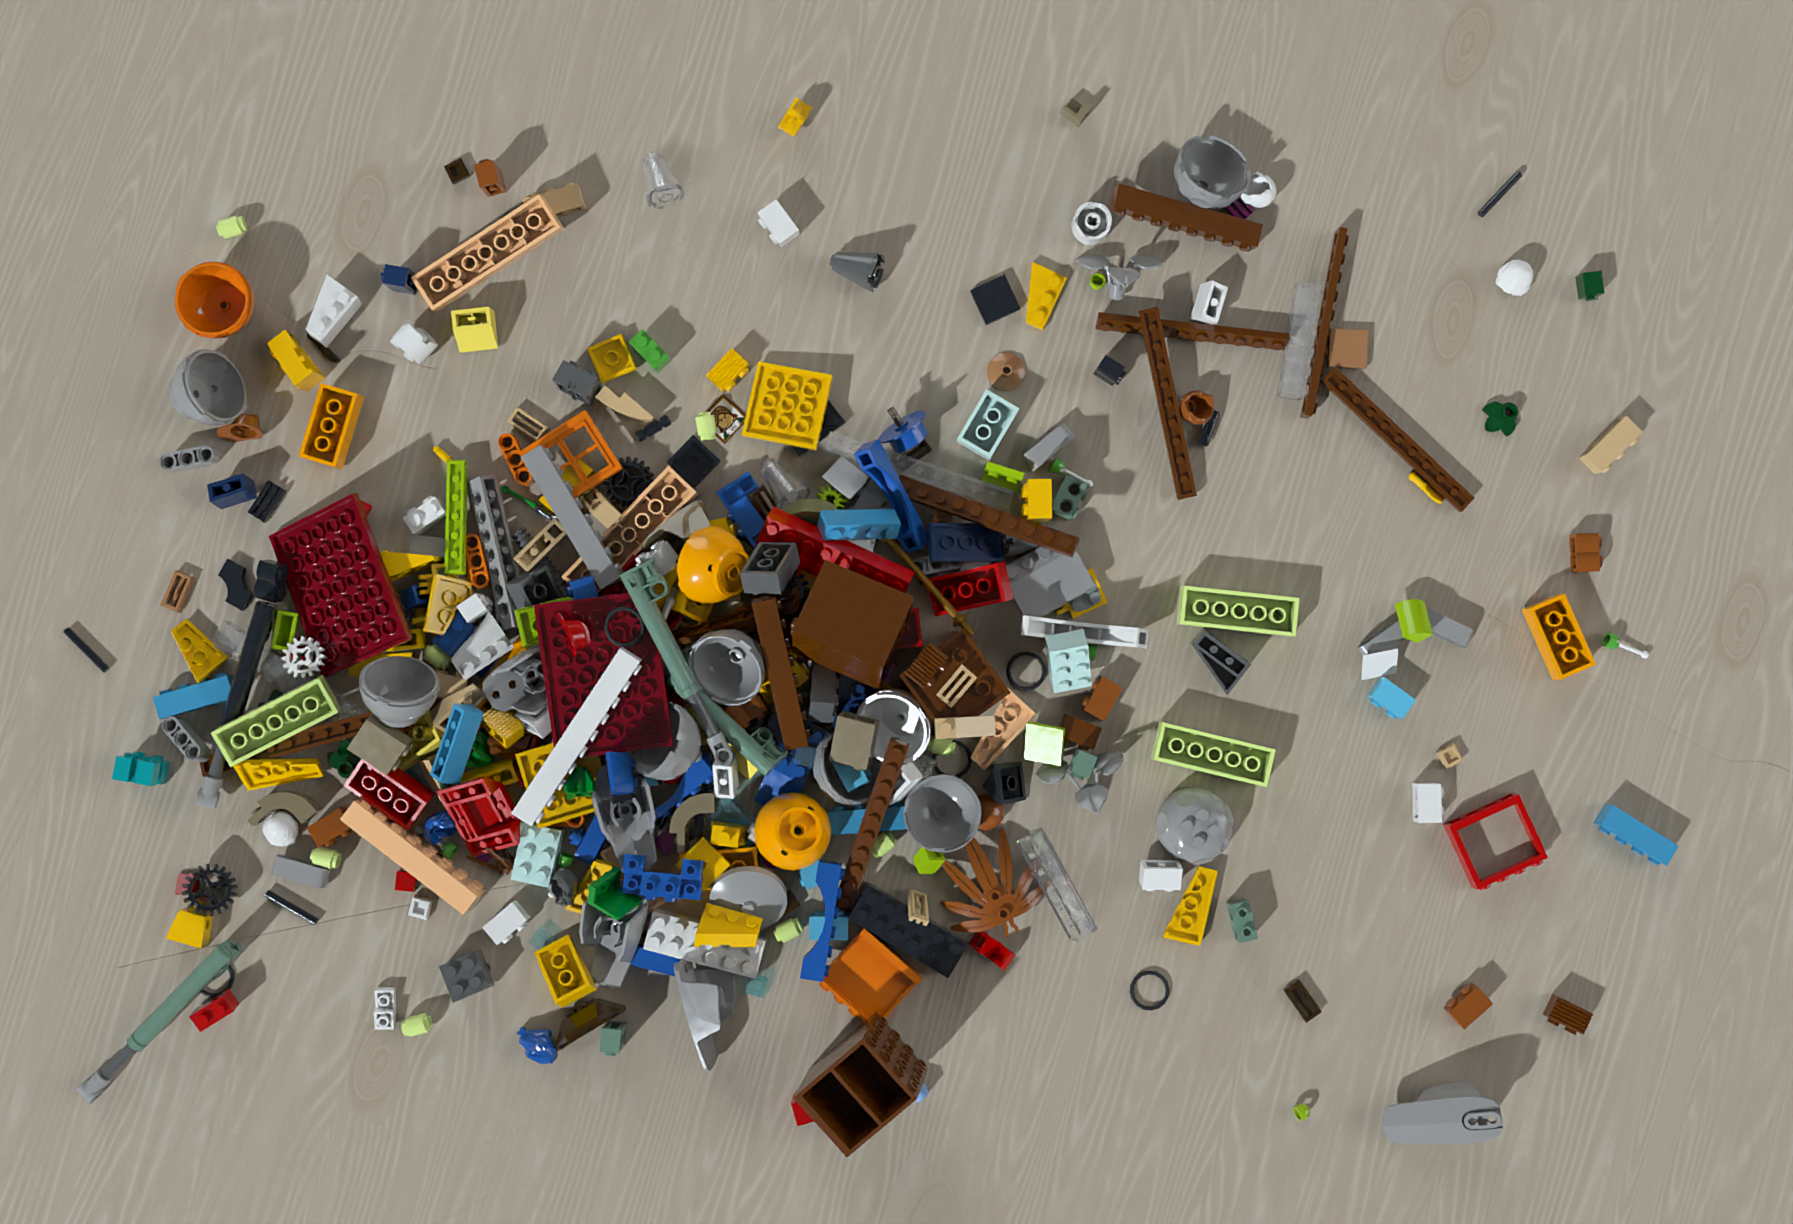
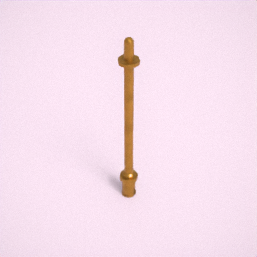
(959, 619)

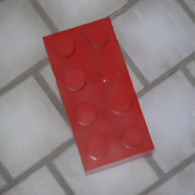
(973, 588)
(392, 794)

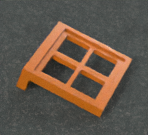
(568, 428)

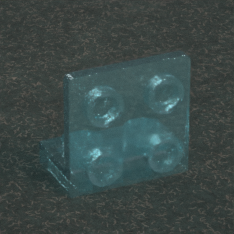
(730, 812)

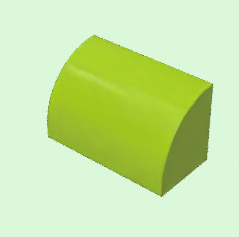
(1413, 620)
(283, 629)

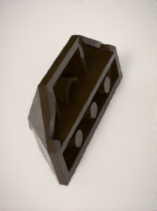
(586, 1019)

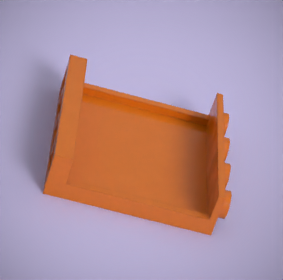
(869, 976)

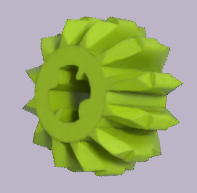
(837, 501)

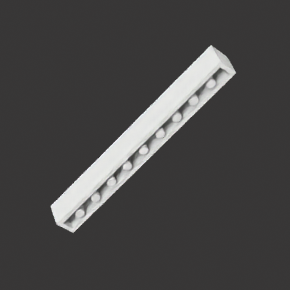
(576, 737)

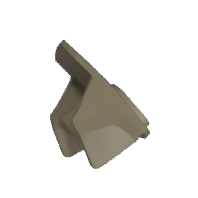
(679, 527)

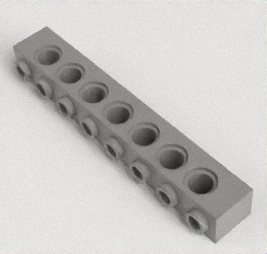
(496, 544)

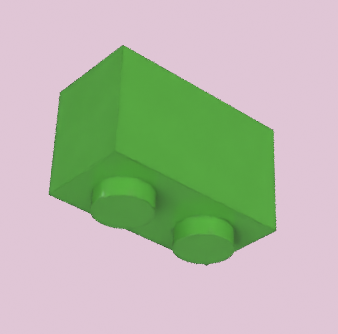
(650, 351)

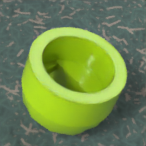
(1097, 278)
(1301, 1111)

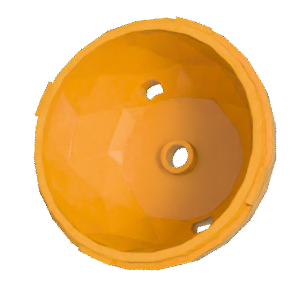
(715, 548)
(776, 833)

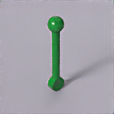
(505, 489)

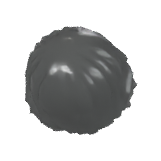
(564, 887)

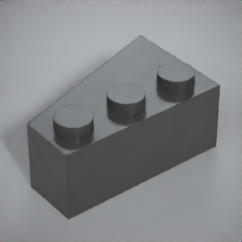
(1220, 659)

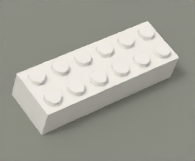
(675, 937)

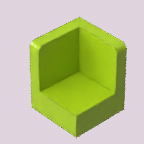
(928, 861)

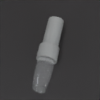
(669, 601)

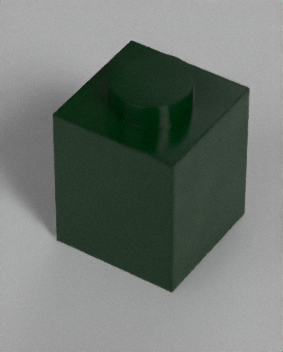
(1590, 285)

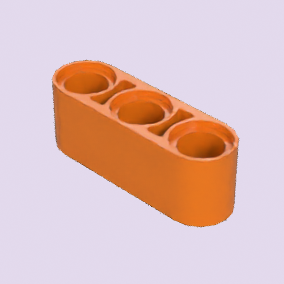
(509, 453)
(471, 554)

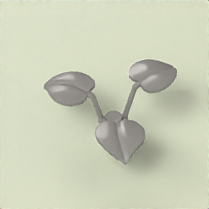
(1121, 276)
(1090, 796)

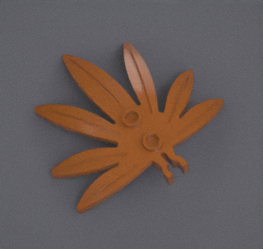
(997, 901)

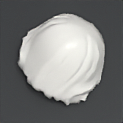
(1260, 191)
(1515, 277)
(280, 829)

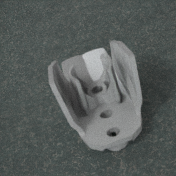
(528, 690)
(626, 818)
(613, 939)
(707, 1001)
(1443, 1117)

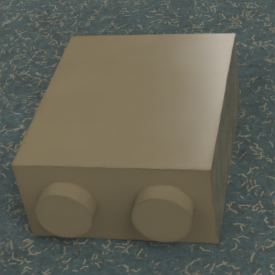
(854, 740)
(380, 745)

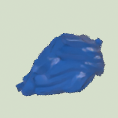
(438, 826)
(538, 1045)

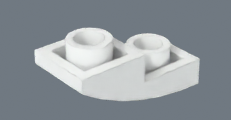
(385, 1008)

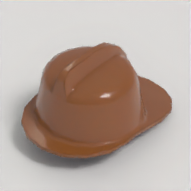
(241, 429)

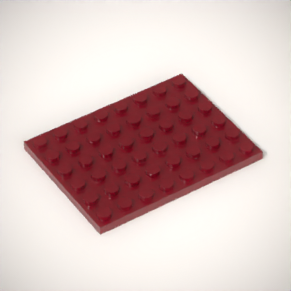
(341, 585)
(642, 714)

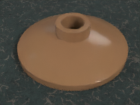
(1006, 381)

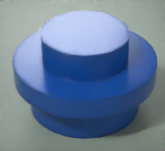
(576, 836)

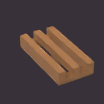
(190, 579)

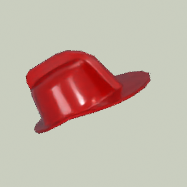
(576, 633)

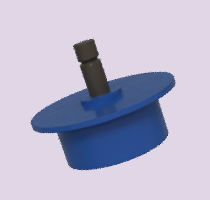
(905, 431)

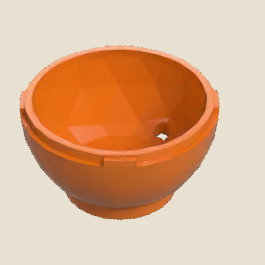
(208, 288)

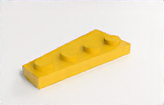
(273, 772)
(1192, 911)

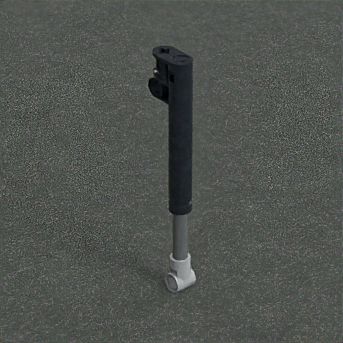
(239, 692)

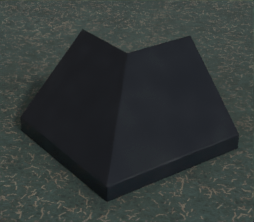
(1006, 783)

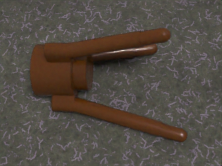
(505, 863)

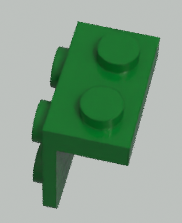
(608, 897)

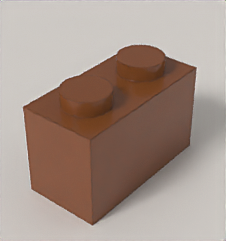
(489, 177)
(1101, 698)
(329, 828)
(1467, 1005)

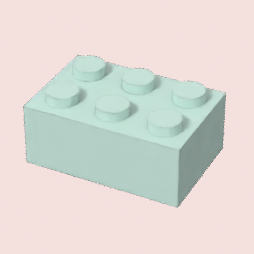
(987, 424)
(1068, 661)
(537, 854)

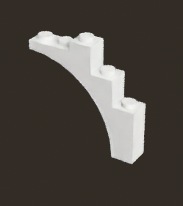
(1094, 633)

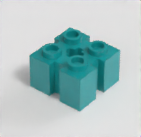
(141, 769)

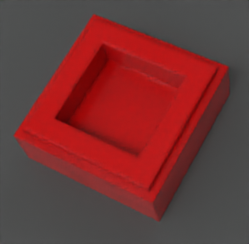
(405, 881)

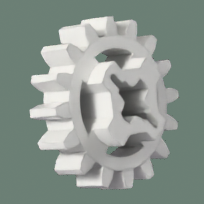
(298, 662)

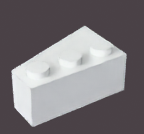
(331, 311)
(481, 648)

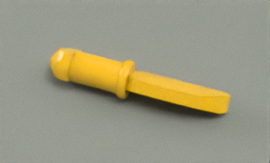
(442, 454)
(1424, 486)

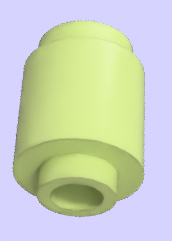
(231, 226)
(706, 426)
(437, 657)
(941, 746)
(883, 844)
(325, 857)
(788, 930)
(416, 1025)

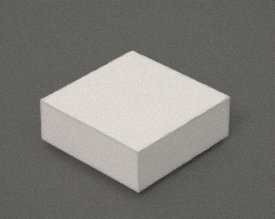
(420, 907)

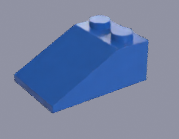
(455, 636)
(620, 773)
(782, 779)

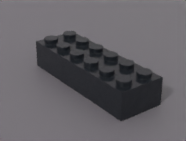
(890, 921)

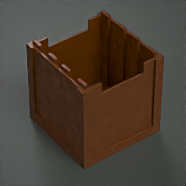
(981, 694)

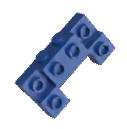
(740, 507)
(660, 884)

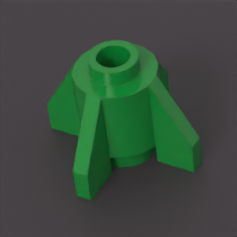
(478, 754)
(579, 784)

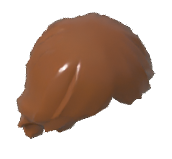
(1196, 407)
(991, 812)

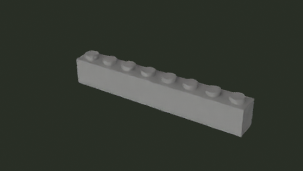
(572, 518)

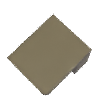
(1075, 111)

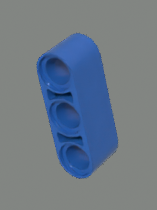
(591, 843)
(654, 961)

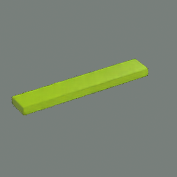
(456, 517)

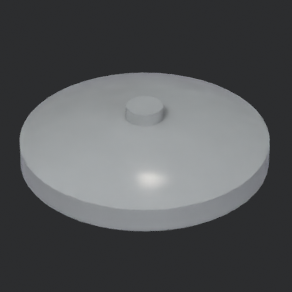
(751, 892)

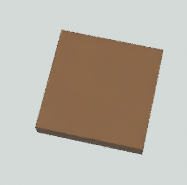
(1347, 348)

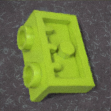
(1002, 476)

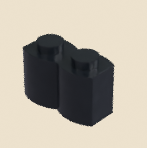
(1110, 371)
(271, 581)

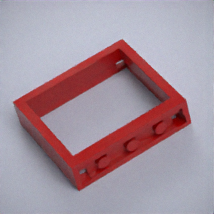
(1480, 813)

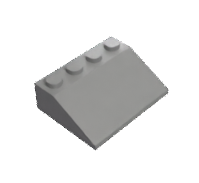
(1047, 581)

